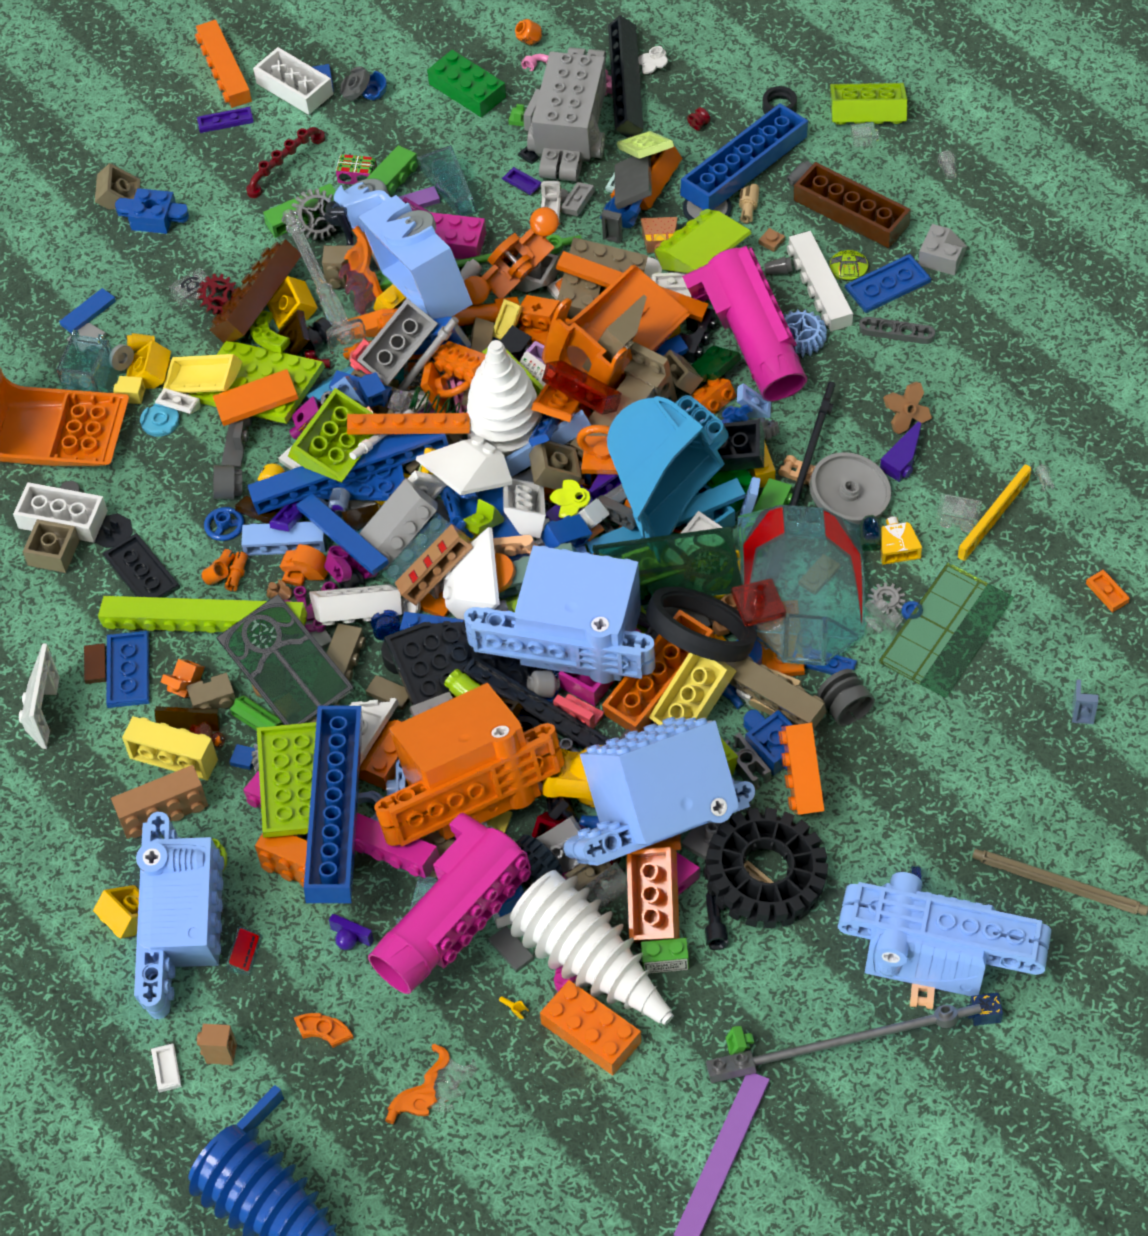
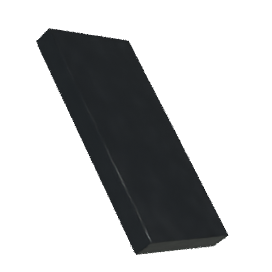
(140, 568)

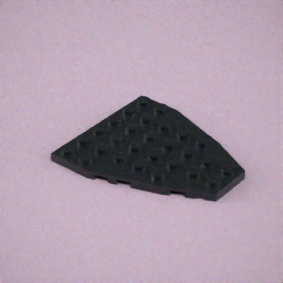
(434, 650)

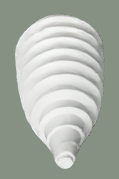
(502, 402)
(585, 944)

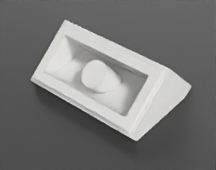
(178, 401)

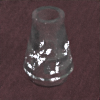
(947, 162)

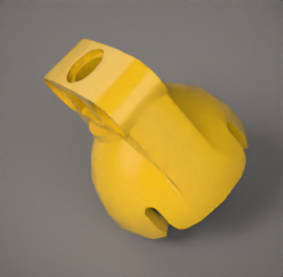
(570, 781)

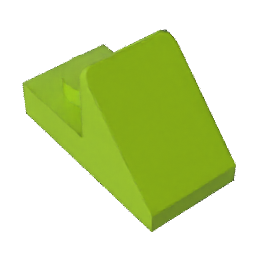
(485, 517)

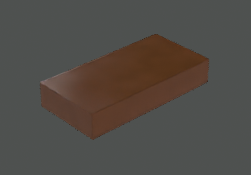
(95, 663)

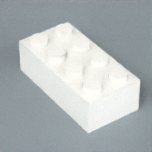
(63, 507)

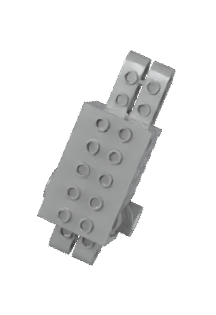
(568, 113)

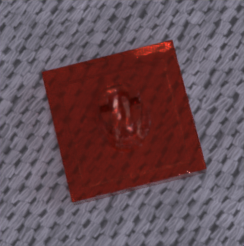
(758, 602)

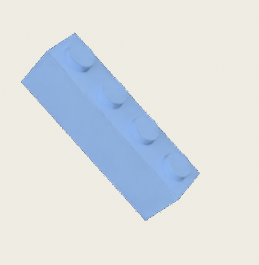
(263, 540)

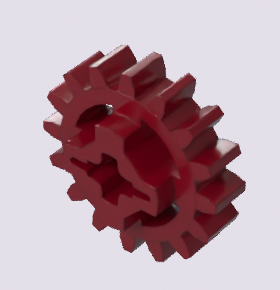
(214, 288)

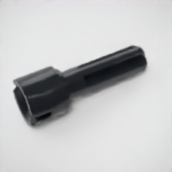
(716, 932)

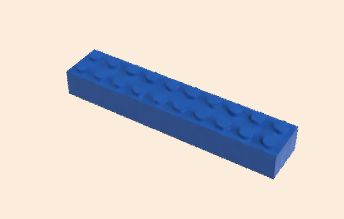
(333, 805)

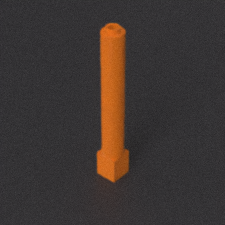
(467, 316)

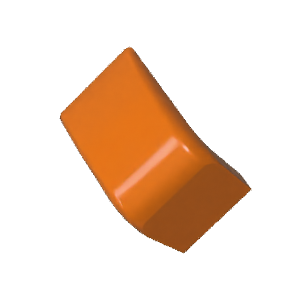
(58, 425)

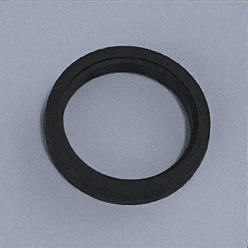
(693, 641)

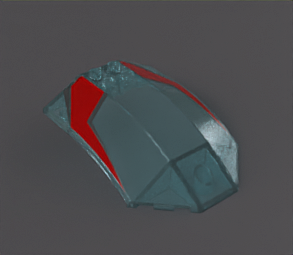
(817, 574)

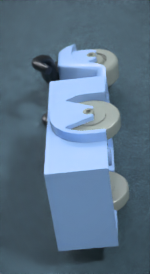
(403, 246)

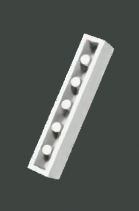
(820, 281)

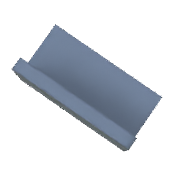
(1083, 706)

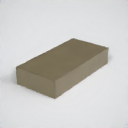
(384, 690)

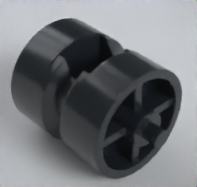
(317, 334)

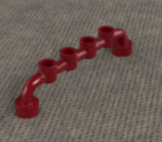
(317, 137)

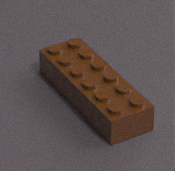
(852, 204)
(255, 291)

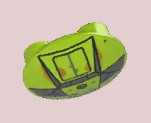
(848, 265)

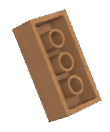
(172, 794)

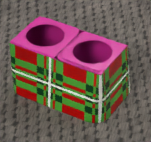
(357, 164)

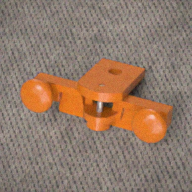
(533, 248)

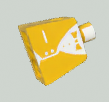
(899, 542)

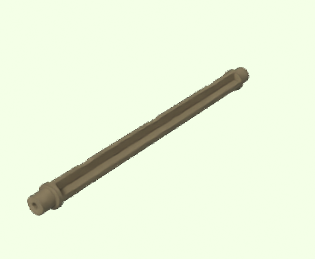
(1060, 882)

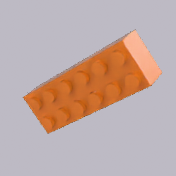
(635, 697)

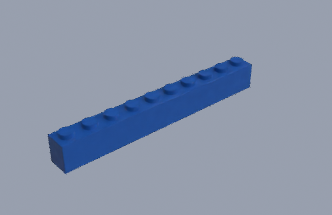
(301, 482)

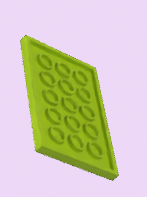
(261, 363)
(285, 777)

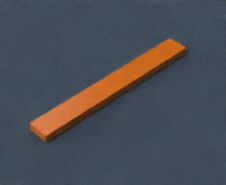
(606, 276)

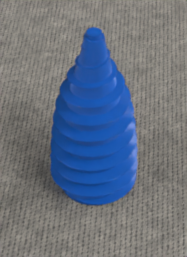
(255, 1188)

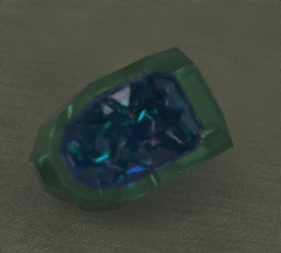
(870, 533)

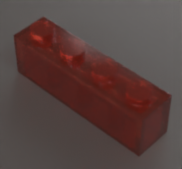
(581, 387)

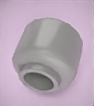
(543, 683)

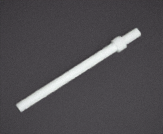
(367, 444)

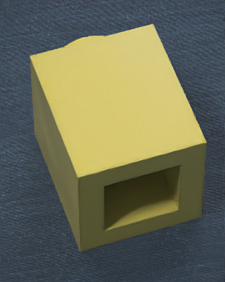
(132, 386)

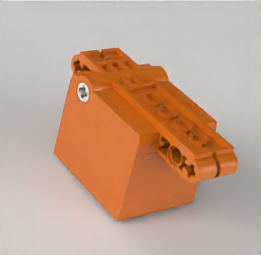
(466, 761)

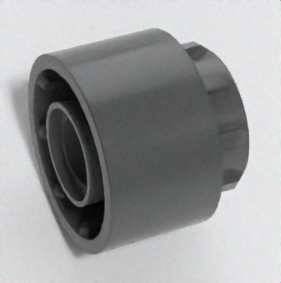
(226, 482)

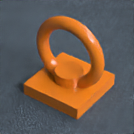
(438, 384)
(596, 454)

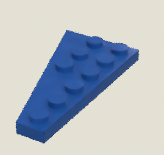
(374, 487)

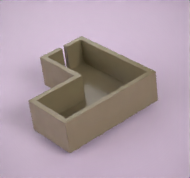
(583, 291)

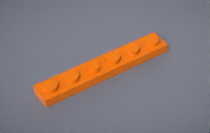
(408, 423)

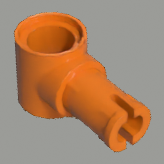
(218, 569)

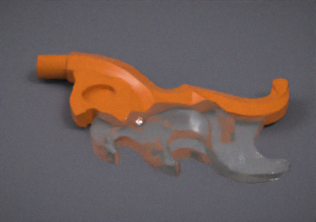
(438, 1088)

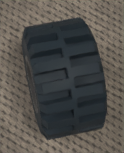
(539, 857)

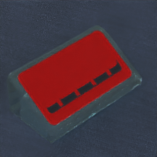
(243, 951)

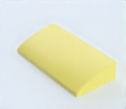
(202, 373)

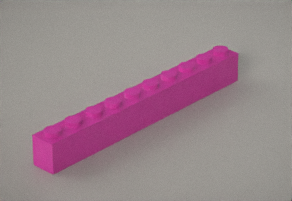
(413, 857)

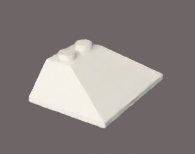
(468, 466)
(473, 578)
(42, 682)

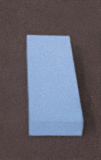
(751, 496)

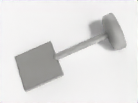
(120, 356)

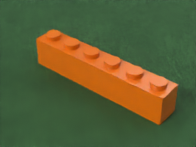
(223, 64)

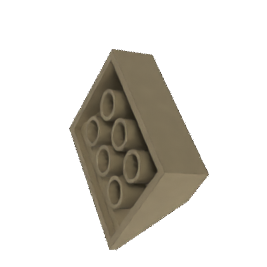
(620, 332)

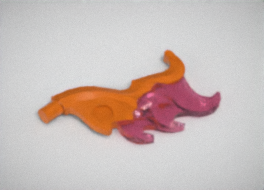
(359, 276)

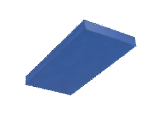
(887, 283)
(127, 669)

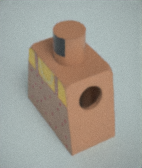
(657, 230)

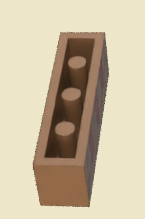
(433, 564)

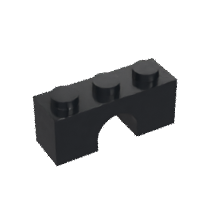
(701, 336)

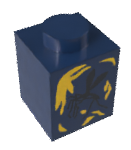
(990, 1008)

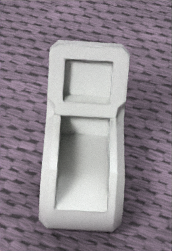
(551, 196)

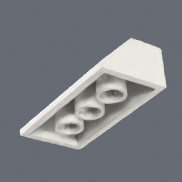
(525, 507)
(354, 603)

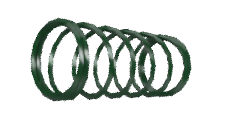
(414, 401)

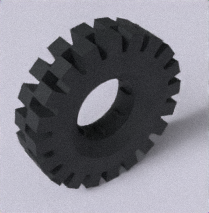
(754, 898)

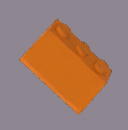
(381, 759)

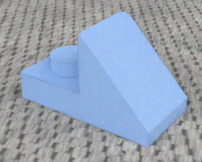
(748, 396)

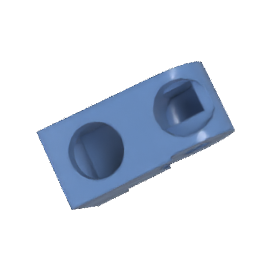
(347, 387)

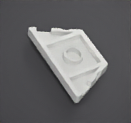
(375, 718)

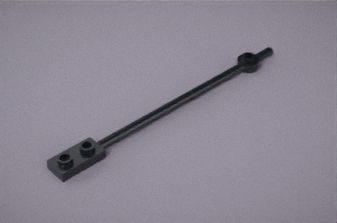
(825, 409)

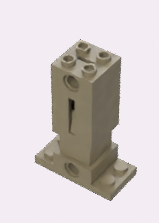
(645, 378)

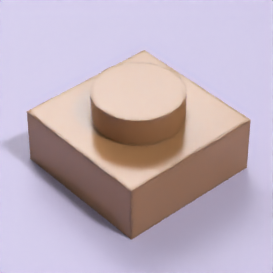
(771, 239)

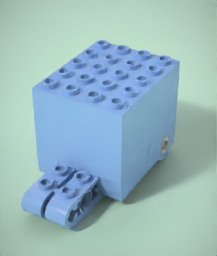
(570, 617)
(656, 788)

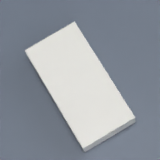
(166, 1067)

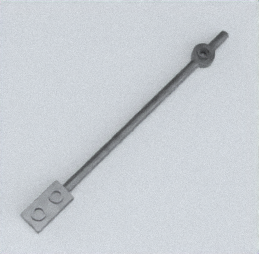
(744, 1063)

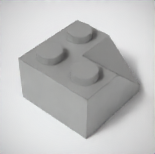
(942, 250)
(541, 275)

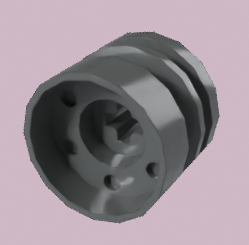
(846, 695)

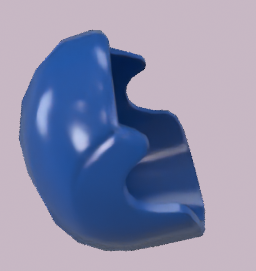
(376, 87)

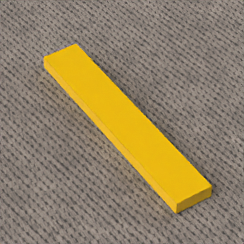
(994, 513)

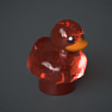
(205, 728)

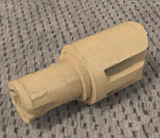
(748, 202)

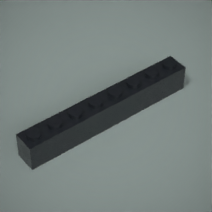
(625, 77)

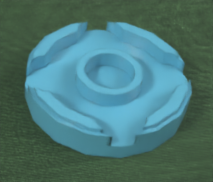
(159, 420)

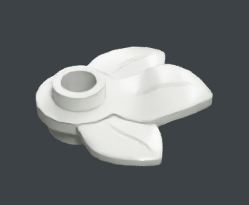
(654, 59)

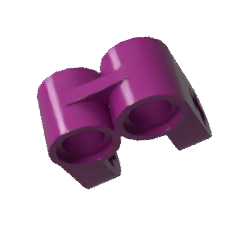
(340, 565)

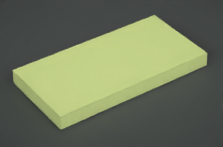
(644, 144)

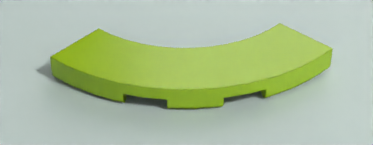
(265, 337)

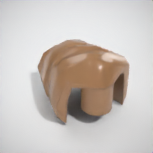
(281, 589)

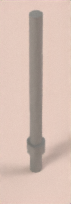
(443, 334)

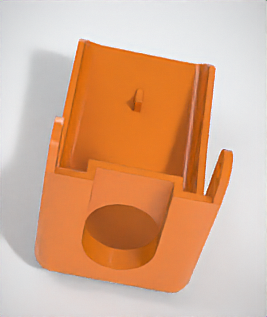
(579, 337)

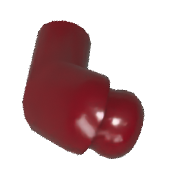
(311, 355)

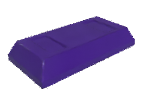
(522, 181)

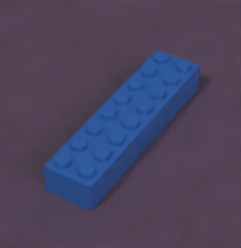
(744, 158)

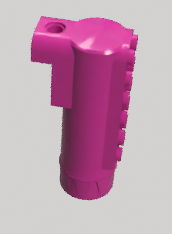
(749, 308)
(471, 886)

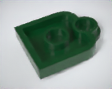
(715, 362)

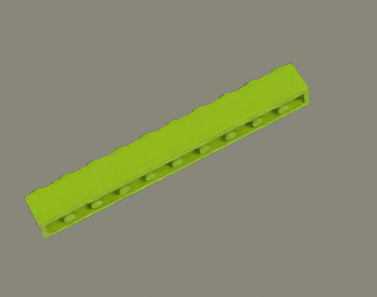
(180, 613)

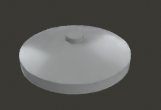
(850, 486)

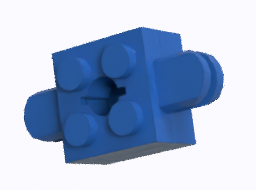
(152, 210)
(763, 734)

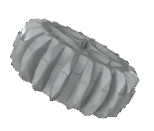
(308, 211)

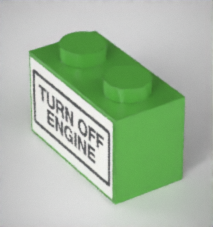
(665, 955)

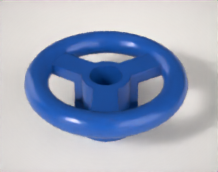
(223, 521)

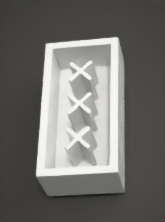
(293, 80)

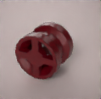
(698, 118)

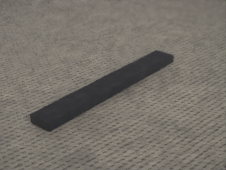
(534, 705)

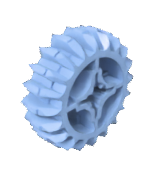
(810, 329)

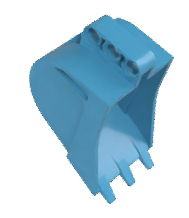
(664, 458)

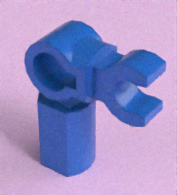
(736, 414)

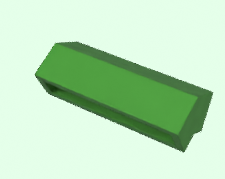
(253, 714)

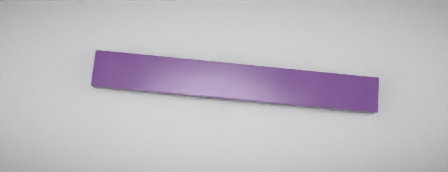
(722, 1156)

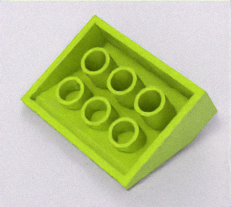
(868, 103)
(700, 241)
(325, 442)

